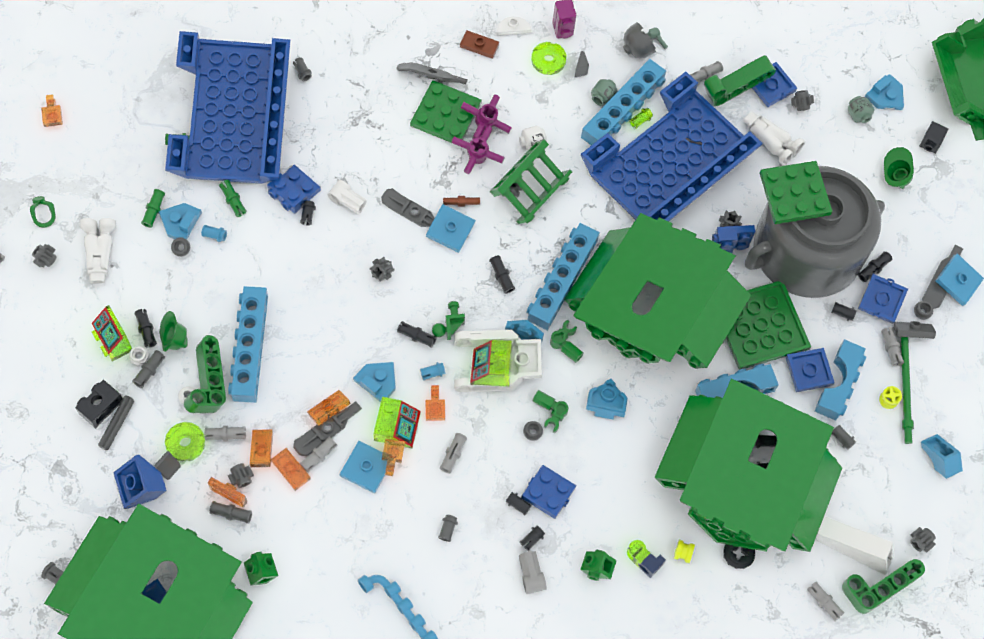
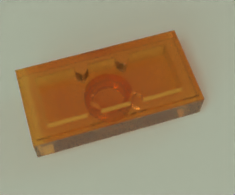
(328, 407)
(261, 448)
(290, 469)
(227, 491)

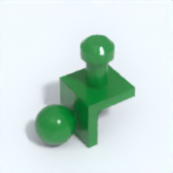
(452, 322)

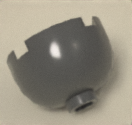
(638, 42)

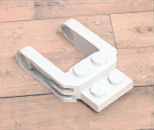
(525, 358)

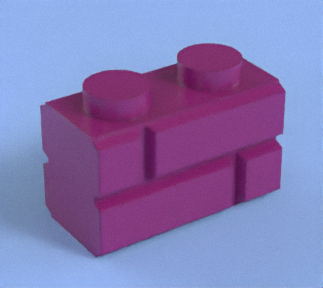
(564, 18)

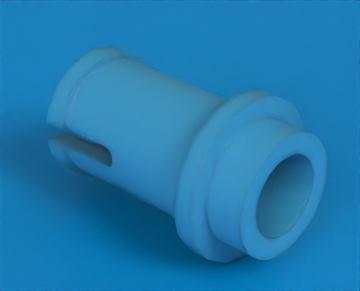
(215, 233)
(432, 371)

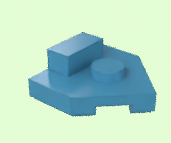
(887, 93)
(180, 220)
(525, 330)
(377, 379)
(607, 400)

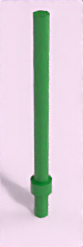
(907, 423)

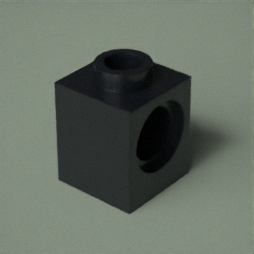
(934, 137)

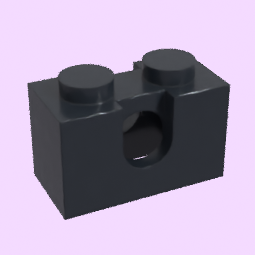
(98, 413)

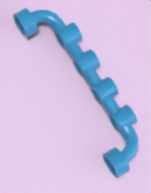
(403, 605)

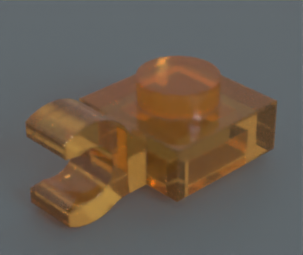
(52, 113)
(435, 408)
(392, 453)

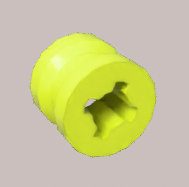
(892, 393)
(684, 551)

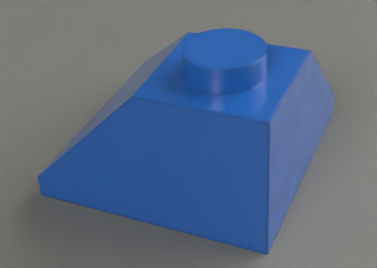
(138, 482)

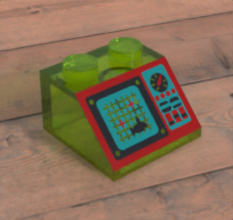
(111, 334)
(492, 364)
(396, 422)

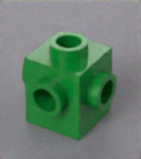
(598, 565)
(260, 568)

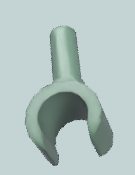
(655, 33)

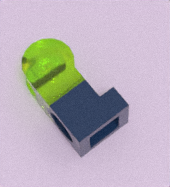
(644, 559)

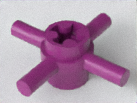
(480, 116)
(483, 150)

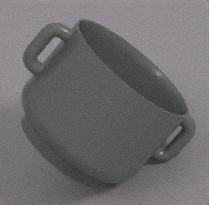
(823, 252)

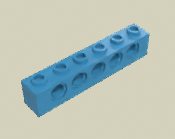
(648, 72)
(544, 316)
(249, 390)

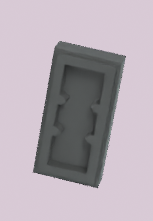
(914, 329)

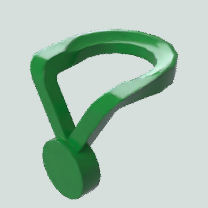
(41, 200)

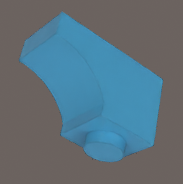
(943, 455)

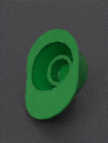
(898, 167)
(172, 333)

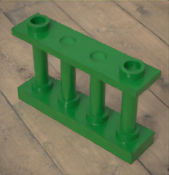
(514, 176)

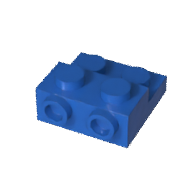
(293, 189)
(734, 237)

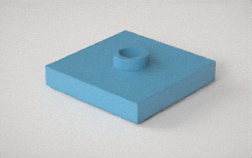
(450, 228)
(959, 279)
(365, 467)

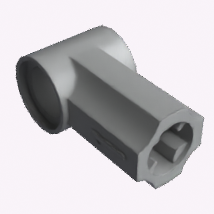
(532, 576)

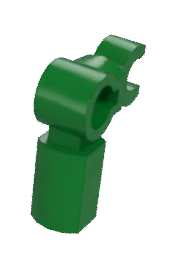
(558, 341)
(559, 408)

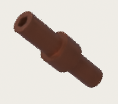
(461, 201)

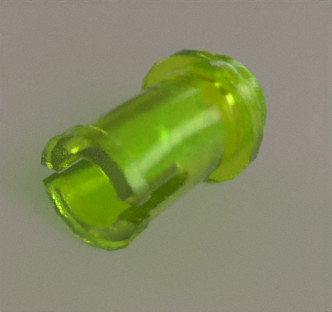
(640, 118)

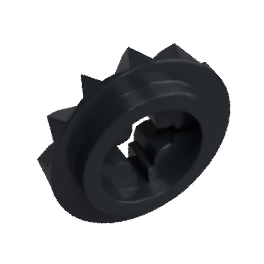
(743, 562)

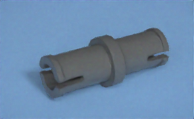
(148, 369)
(230, 512)

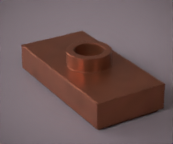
(479, 44)

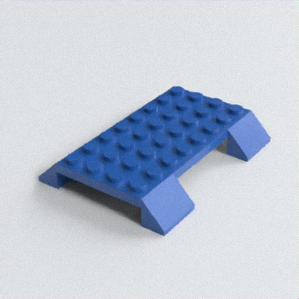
(234, 110)
(662, 169)

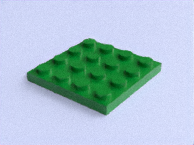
(767, 328)

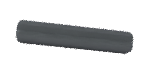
(116, 422)

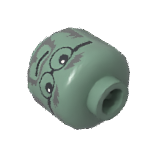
(603, 91)
(860, 109)

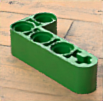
(738, 81)
(207, 352)
(887, 584)

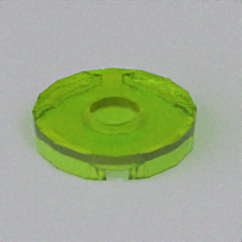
(548, 67)
(181, 431)

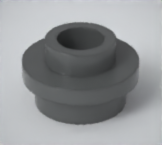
(175, 244)
(926, 306)
(533, 425)

